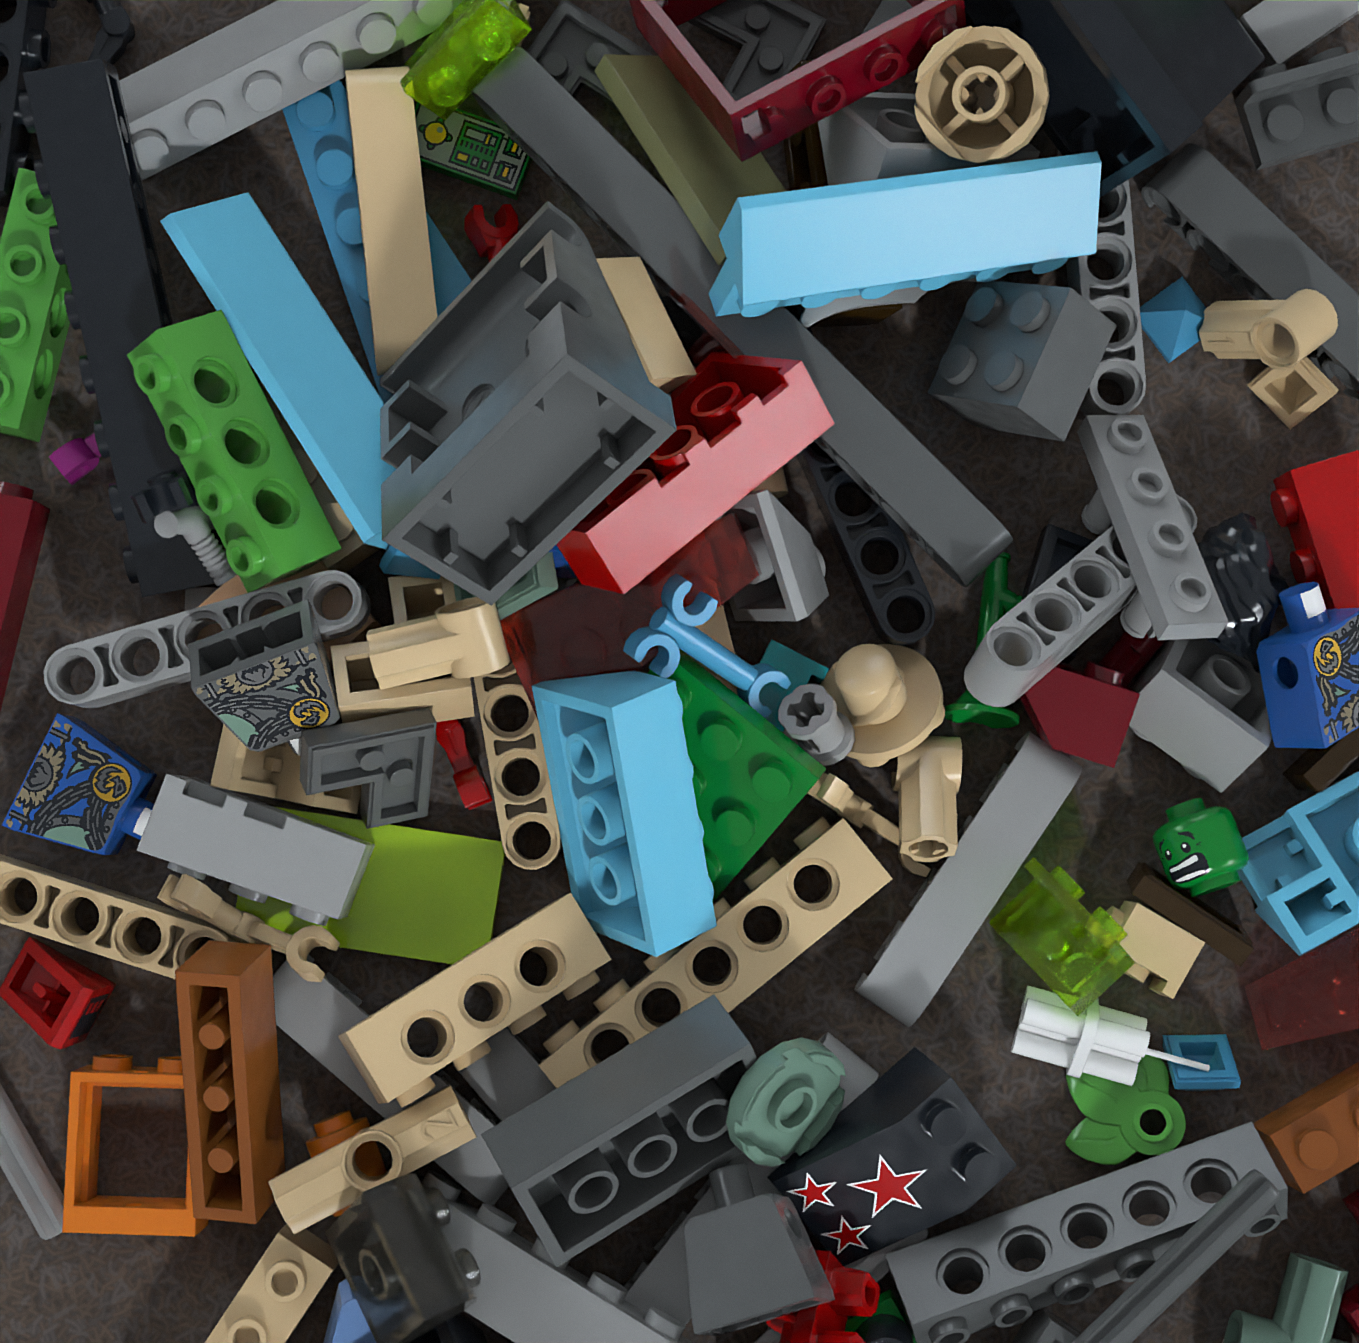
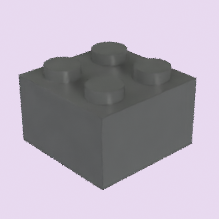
(1022, 358)

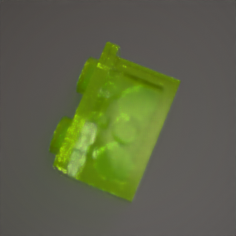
(463, 53)
(1061, 940)

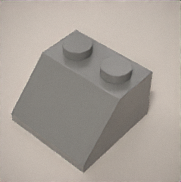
(1203, 709)

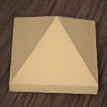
(1294, 391)

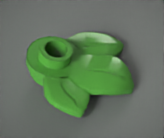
(1114, 1113)

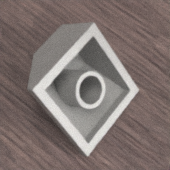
(789, 563)

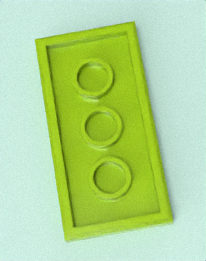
(418, 898)

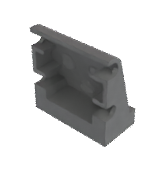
(515, 413)

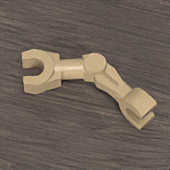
(859, 812)
(201, 902)

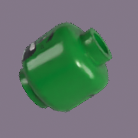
(1200, 847)

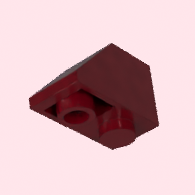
(1082, 711)

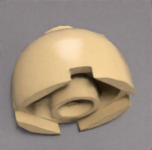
(981, 94)

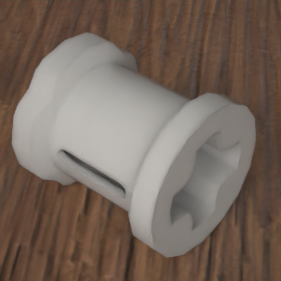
(817, 724)

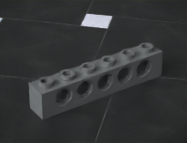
(1051, 1226)

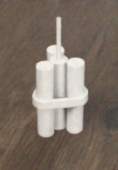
(1095, 1042)

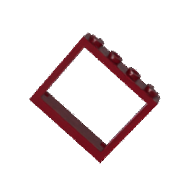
(810, 90)

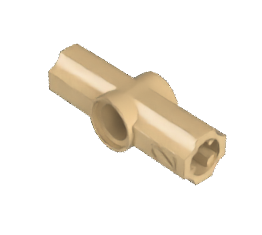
(334, 1180)

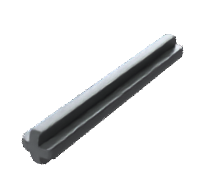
(1184, 1262)

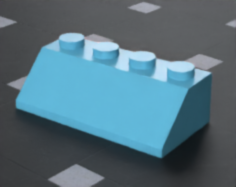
(627, 807)

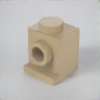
(1156, 947)

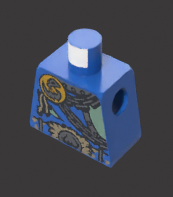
(1311, 671)
(82, 791)

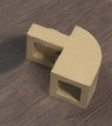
(273, 775)

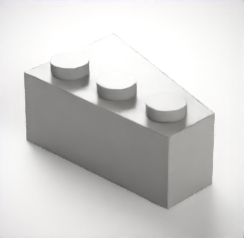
(255, 848)

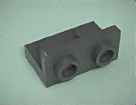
(1301, 108)

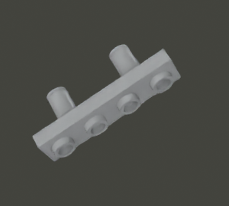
(1140, 502)

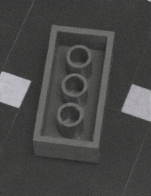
(625, 1131)

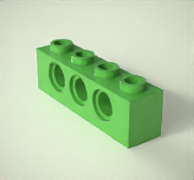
(30, 311)
(218, 408)

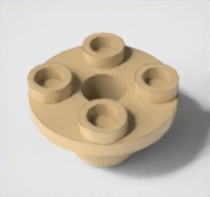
(888, 698)

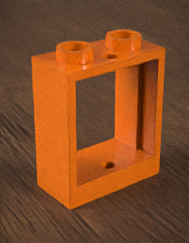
(103, 1214)

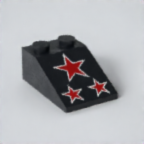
(894, 1162)

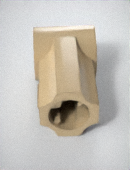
(1269, 330)
(457, 640)
(927, 793)

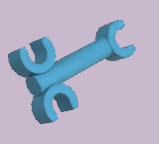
(674, 629)

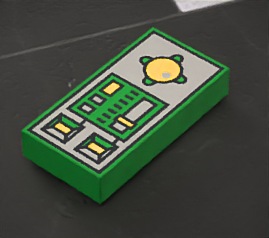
(471, 151)

